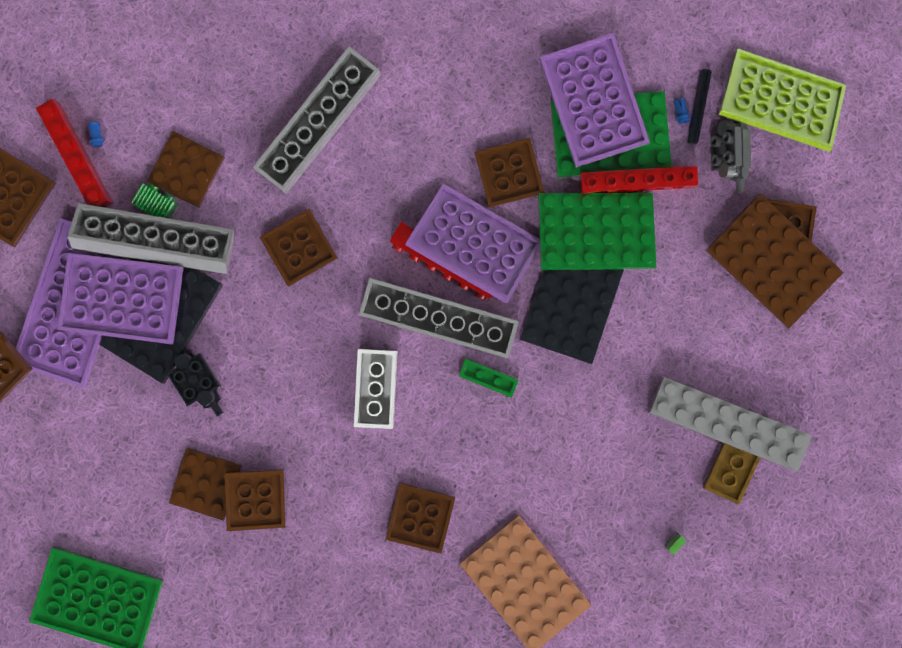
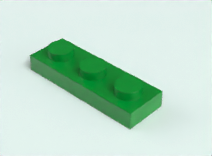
(488, 378)

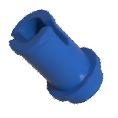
(681, 112)
(95, 134)

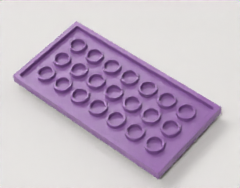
(53, 351)

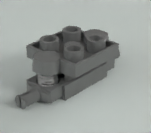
(731, 152)

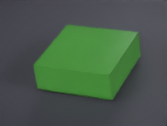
(675, 543)

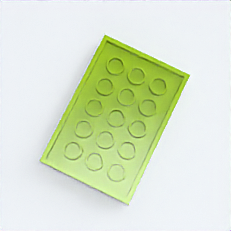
(783, 100)

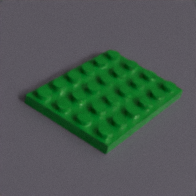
(650, 156)
(596, 231)
(96, 600)

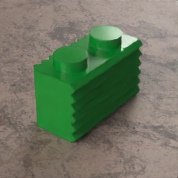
(154, 203)

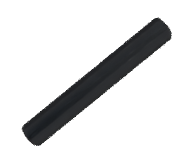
(699, 106)

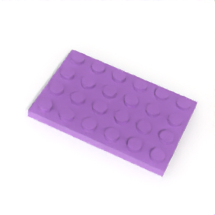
(594, 100)
(474, 243)
(120, 298)

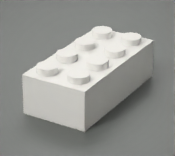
(375, 388)

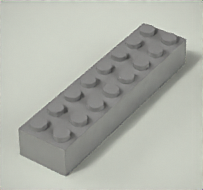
(317, 120)
(151, 238)
(438, 318)
(729, 424)

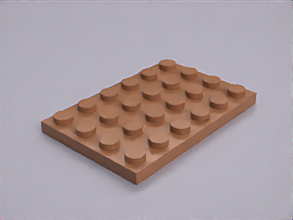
(525, 584)

